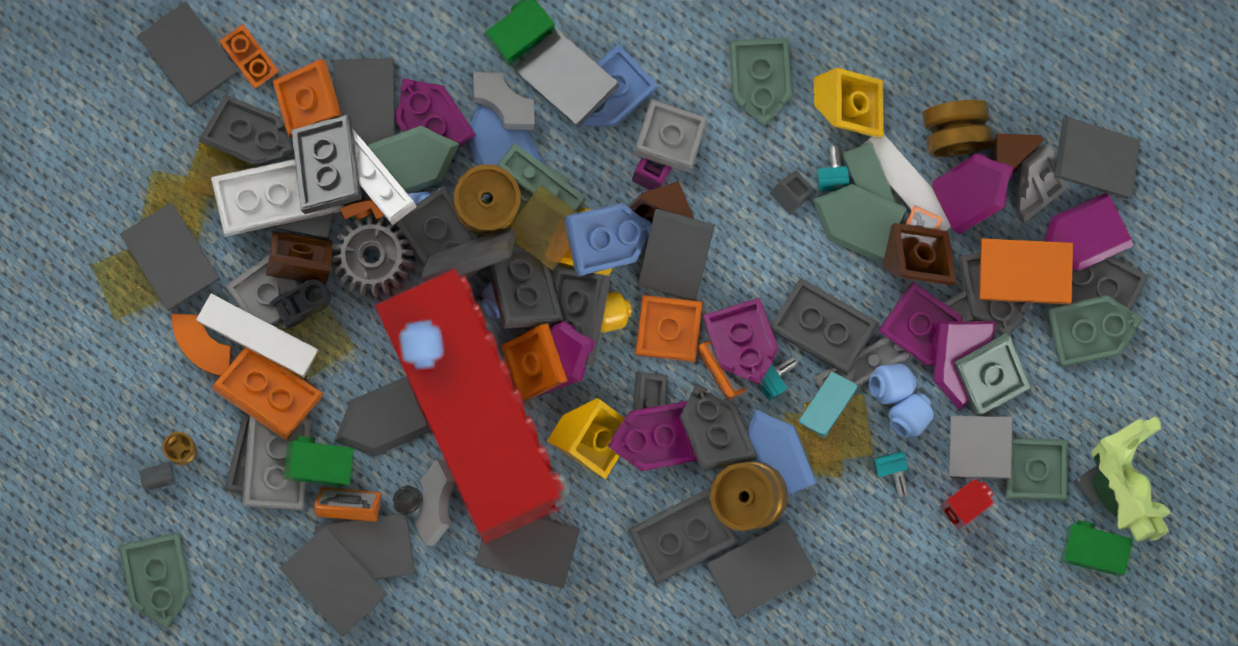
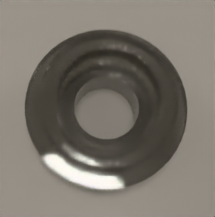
(407, 500)

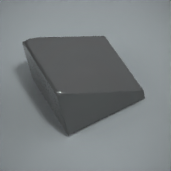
(792, 192)
(157, 476)
(1086, 486)

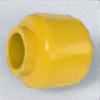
(615, 313)

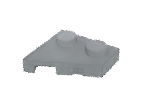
(1038, 183)

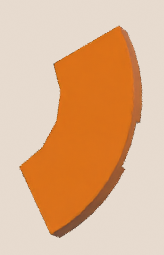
(199, 346)

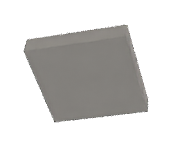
(670, 136)
(256, 290)
(981, 447)

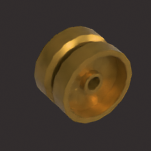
(958, 128)
(503, 193)
(743, 480)

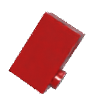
(968, 503)

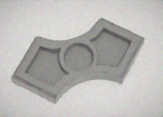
(512, 109)
(434, 517)

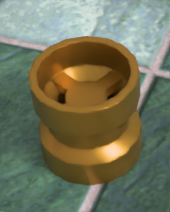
(176, 445)

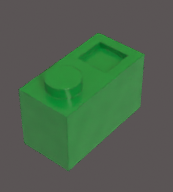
(520, 30)
(318, 462)
(1096, 549)

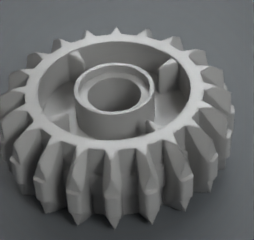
(377, 274)

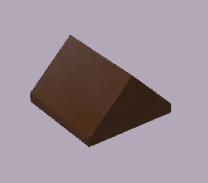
(1014, 148)
(665, 198)
(919, 254)
(299, 257)

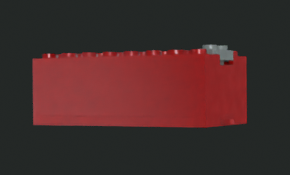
(476, 410)

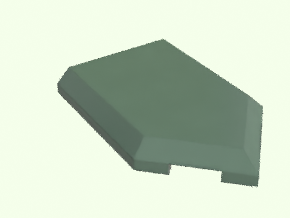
(761, 76)
(416, 157)
(859, 220)
(1091, 329)
(156, 577)

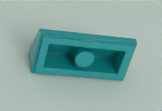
(828, 404)

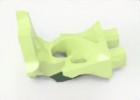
(1123, 488)

